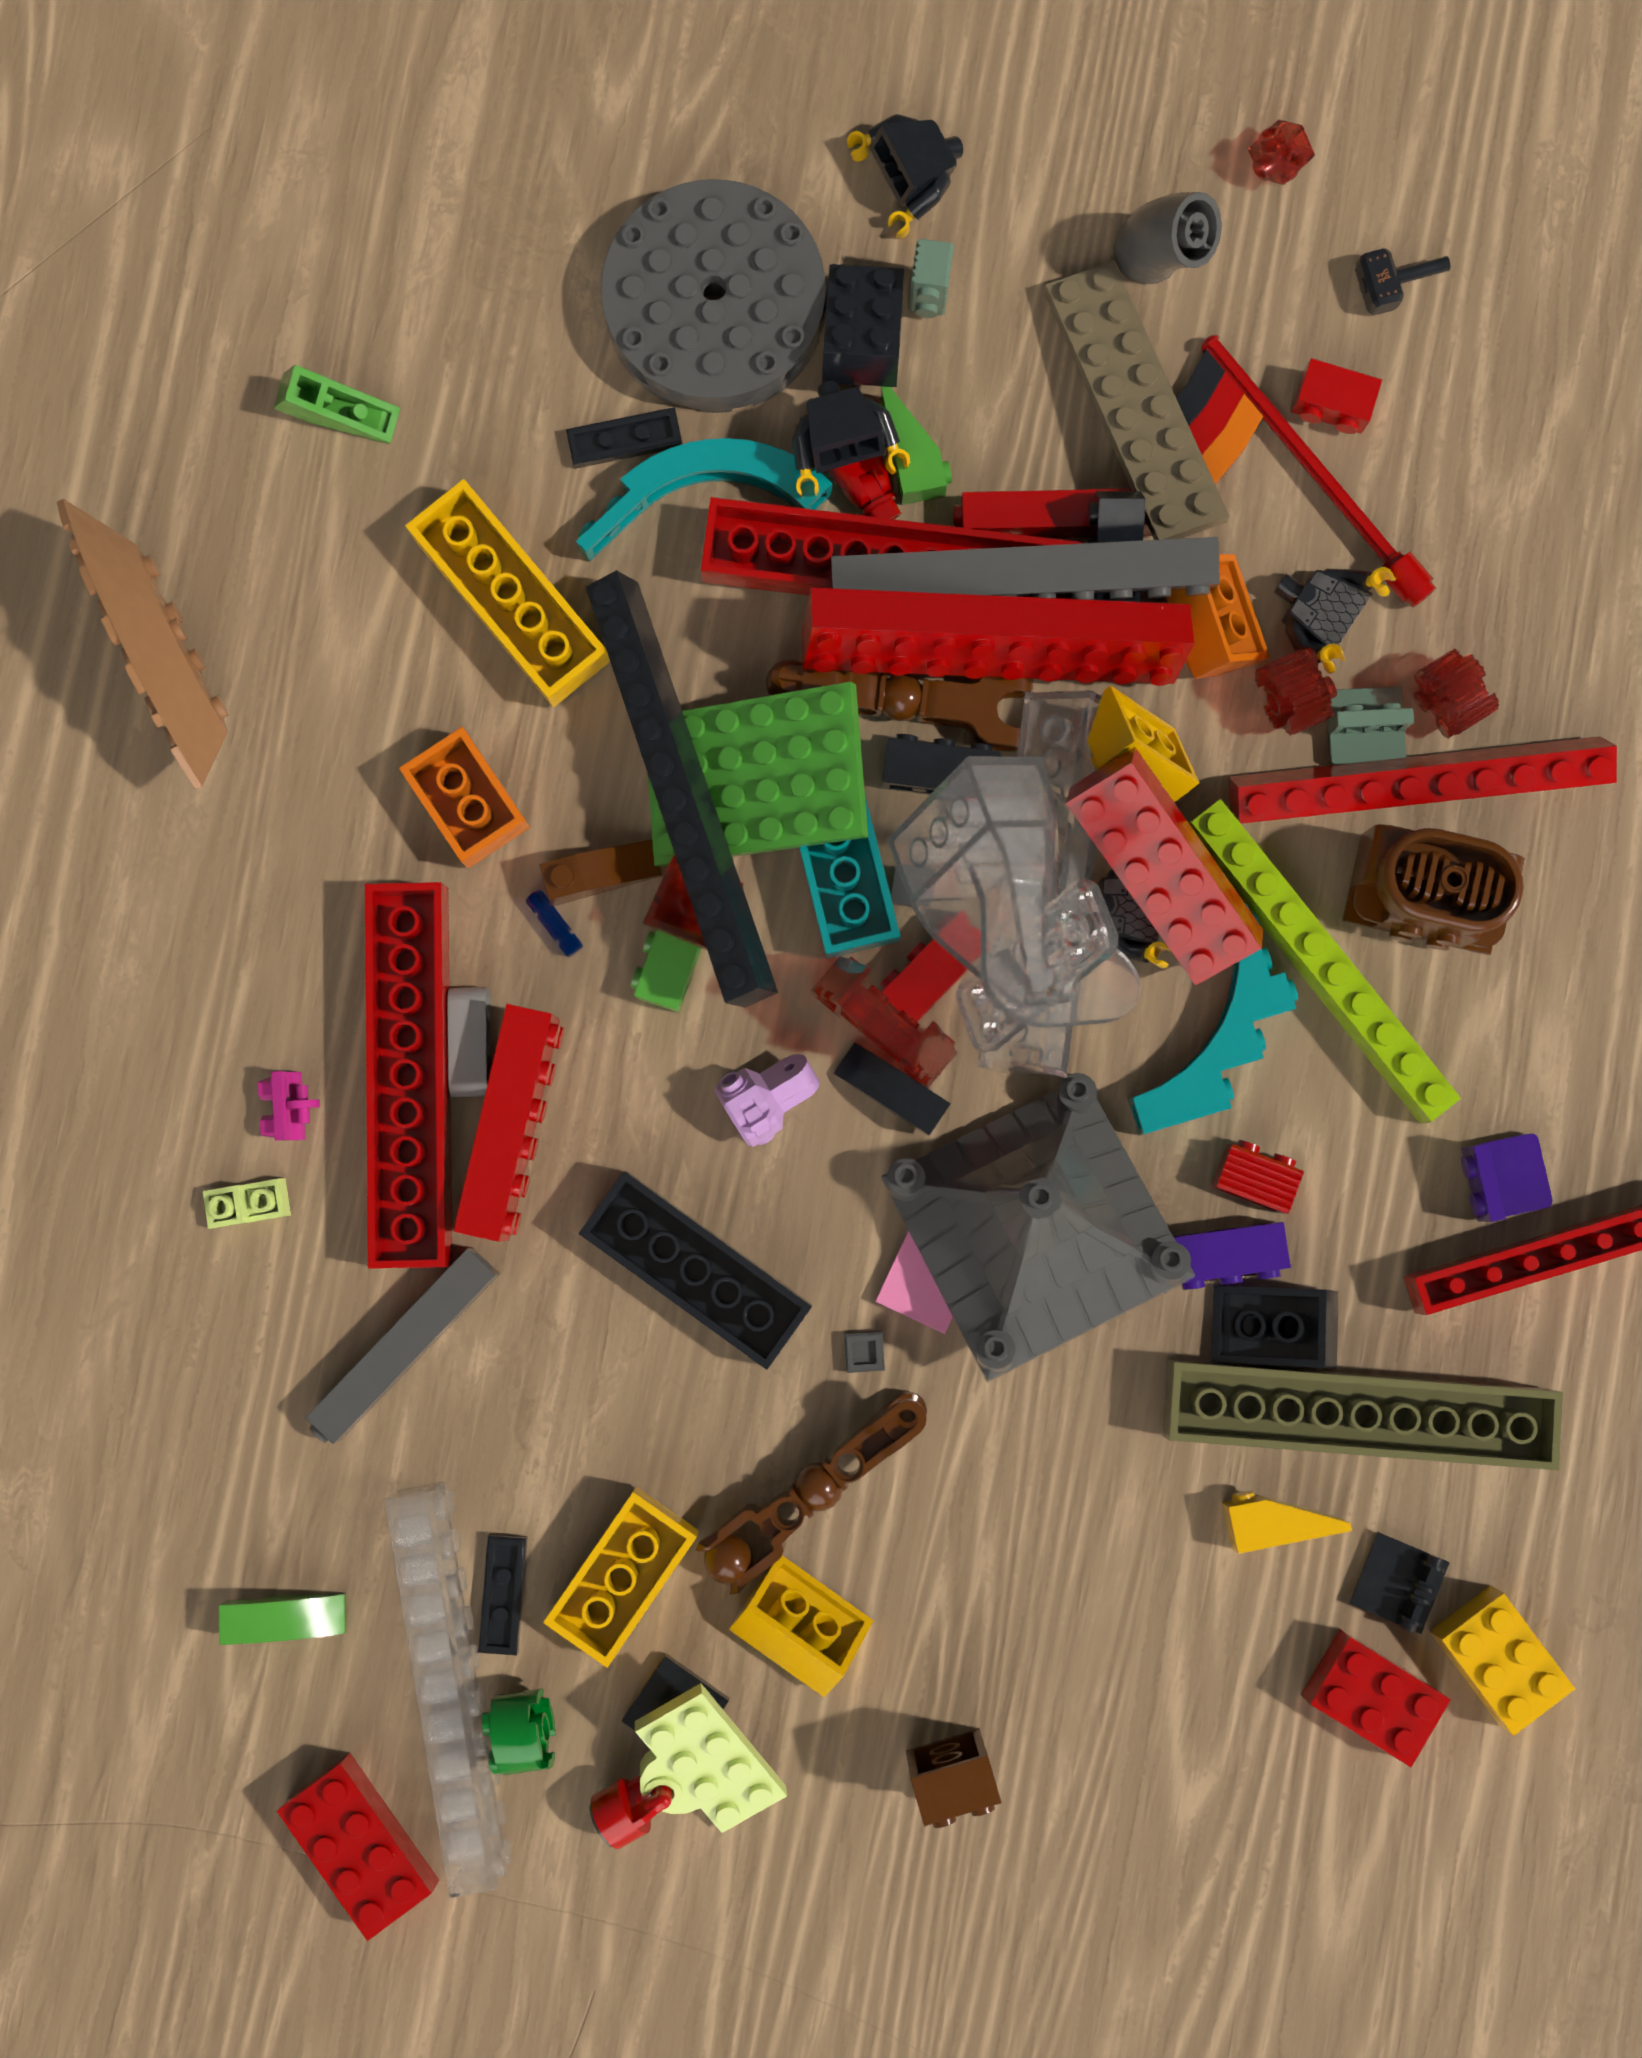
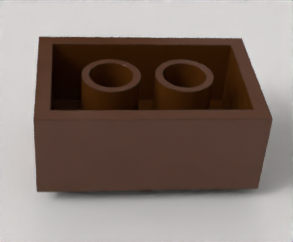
(952, 1779)

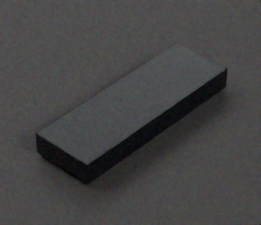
(624, 438)
(503, 1594)

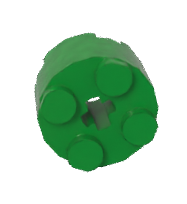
(519, 1732)

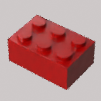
(1375, 1698)

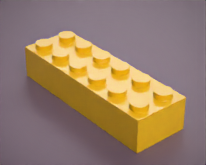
(508, 593)

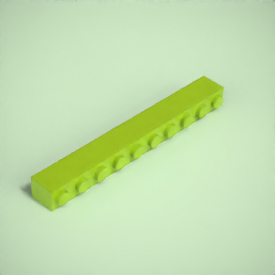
(1325, 966)

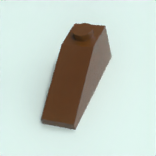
(598, 871)

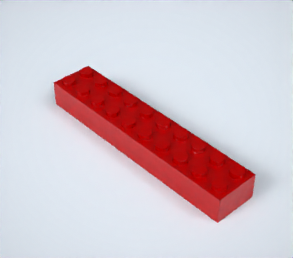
(793, 546)
(995, 636)
(408, 1076)

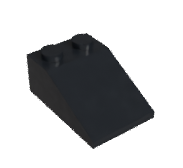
(1275, 1326)

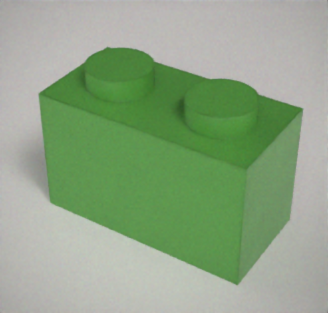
(665, 971)

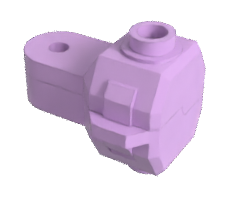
(760, 1100)

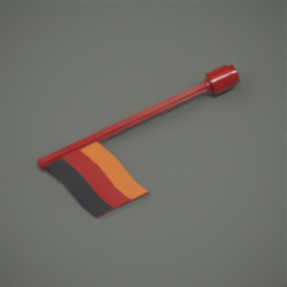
(1224, 413)

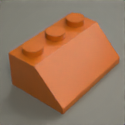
(1223, 625)

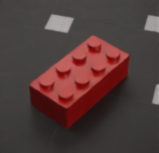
(358, 1846)

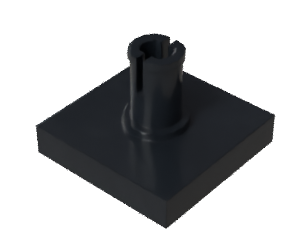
(664, 1685)

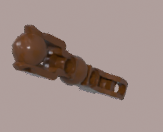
(904, 698)
(815, 1489)

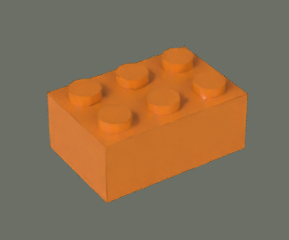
(464, 797)

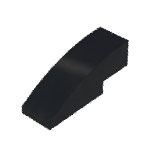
(892, 1089)

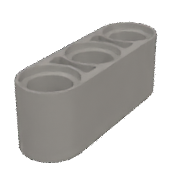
(469, 1041)

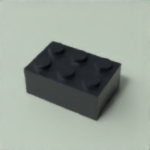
(863, 325)

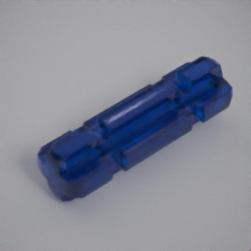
(554, 923)

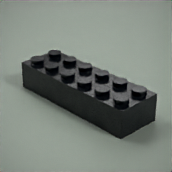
(695, 1269)

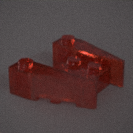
(845, 994)

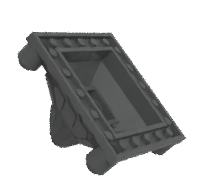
(1037, 1227)

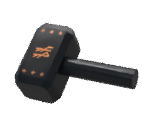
(1382, 282)

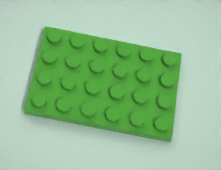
(778, 771)

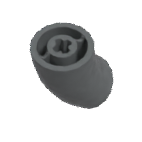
(1168, 236)

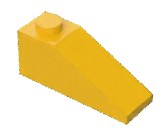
(1266, 1522)

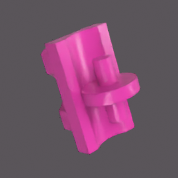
(289, 1106)

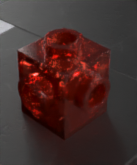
(1280, 152)

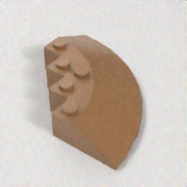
(150, 640)

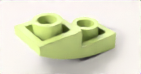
(246, 1203)

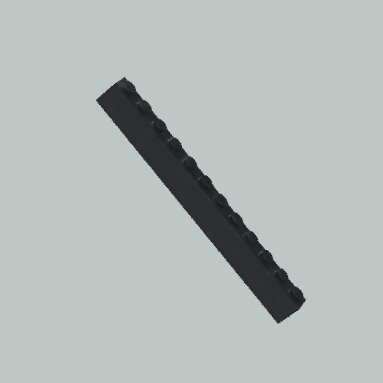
(681, 791)

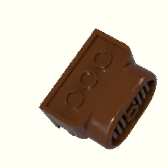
(1434, 887)

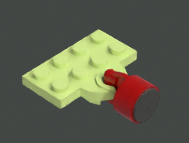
(692, 1764)

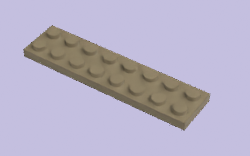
(1136, 402)

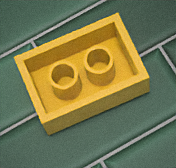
(1502, 1660)

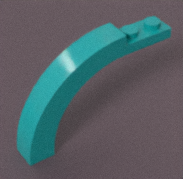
(699, 463)

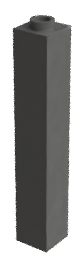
(401, 1347)

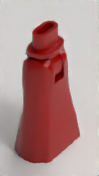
(868, 487)

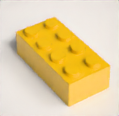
(621, 1577)

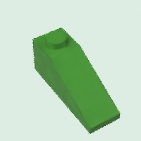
(335, 405)
(926, 474)

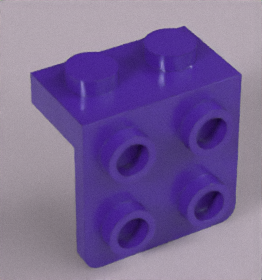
(1506, 1177)

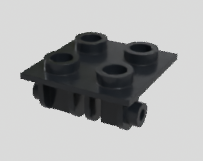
(1399, 1583)

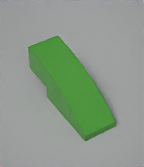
(281, 1618)

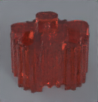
(1296, 691)
(1454, 692)

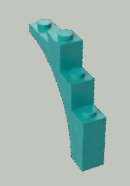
(1234, 1042)

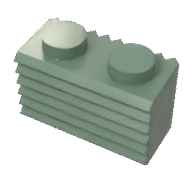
(930, 278)

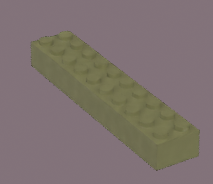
(1362, 1414)

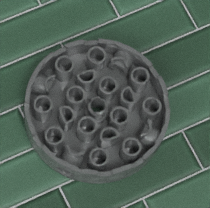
(702, 244)

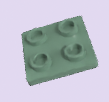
(1368, 725)

